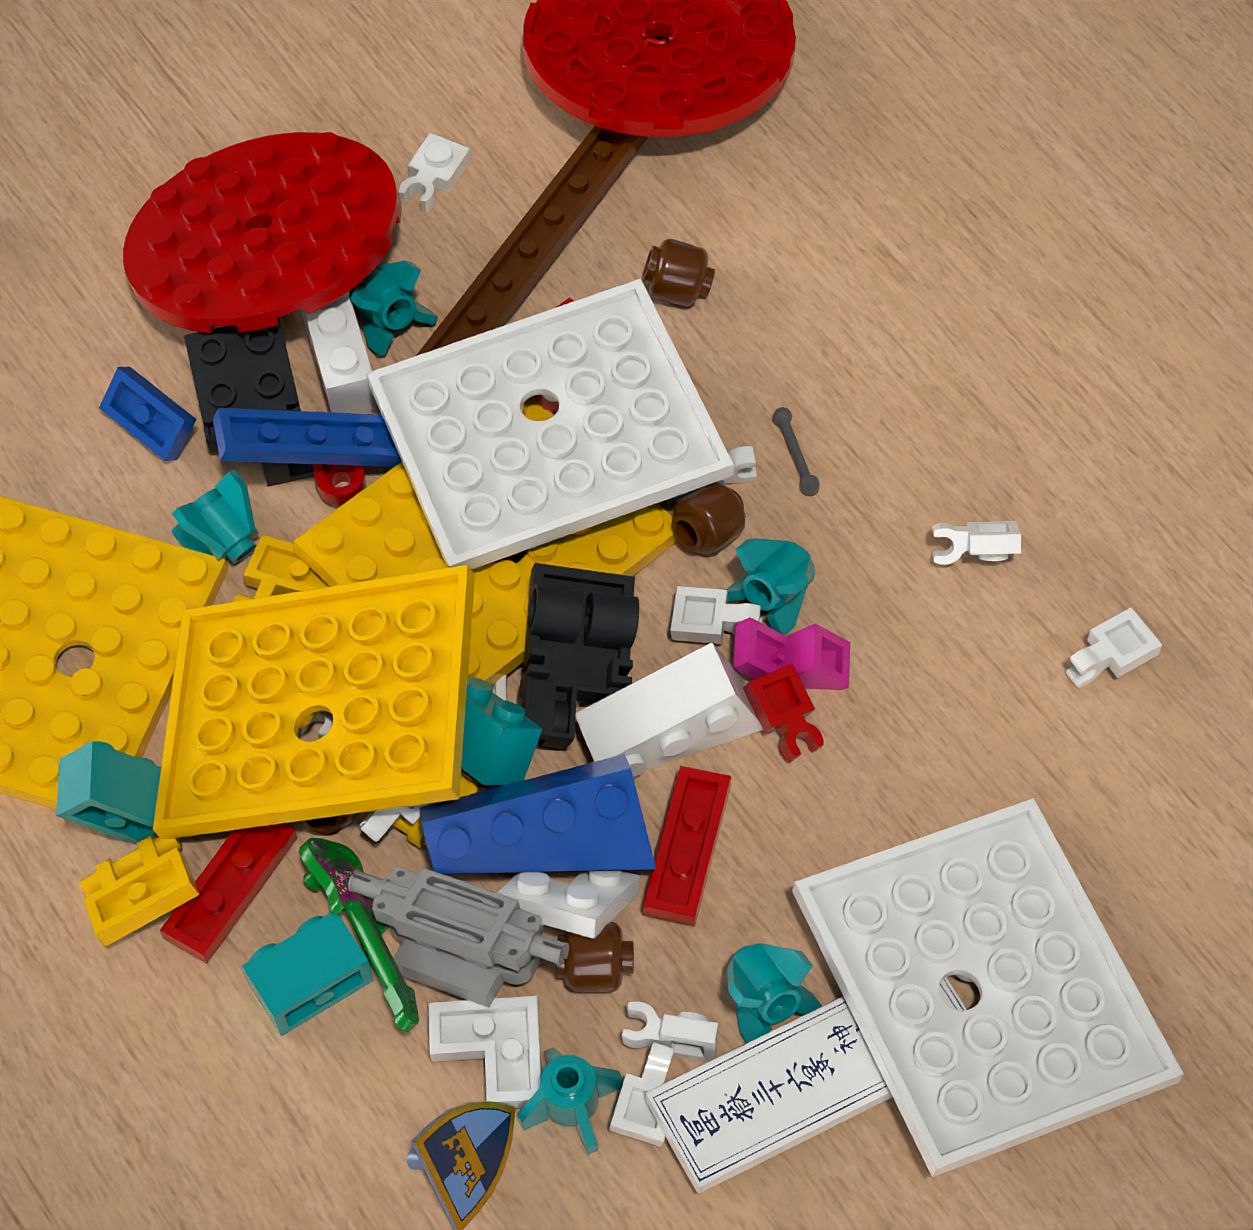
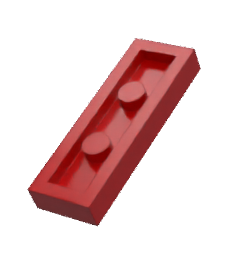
(687, 845)
(227, 888)

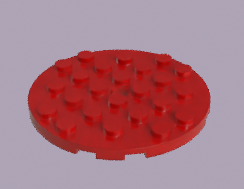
(611, 73)
(324, 218)

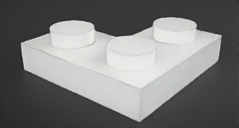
(575, 907)
(501, 1034)

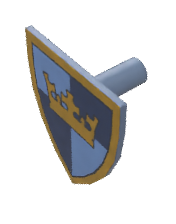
(464, 1156)

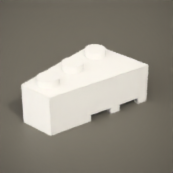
(671, 713)

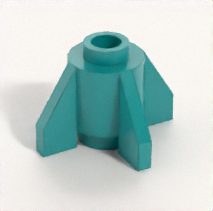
(388, 303)
(219, 521)
(774, 579)
(768, 987)
(569, 1095)

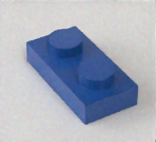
(147, 413)

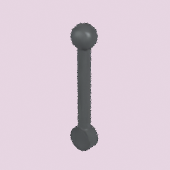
(809, 483)

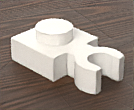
(434, 167)

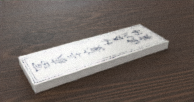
(771, 1093)

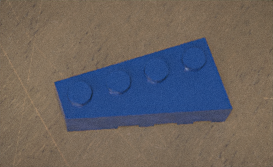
(545, 823)

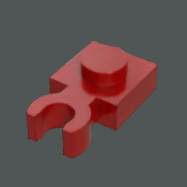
(783, 703)

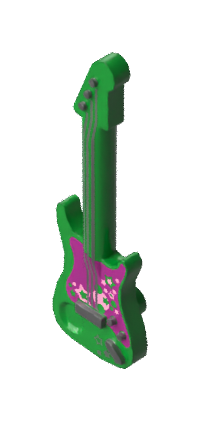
(331, 867)

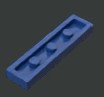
(304, 437)

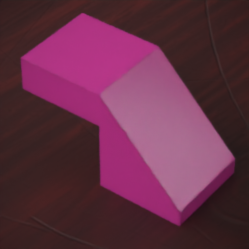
(816, 653)

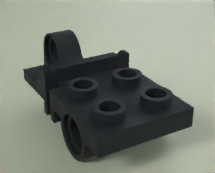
(245, 373)
(575, 645)

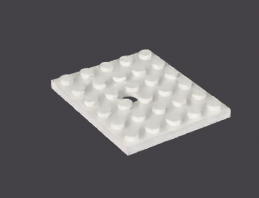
(505, 483)
(1056, 1009)

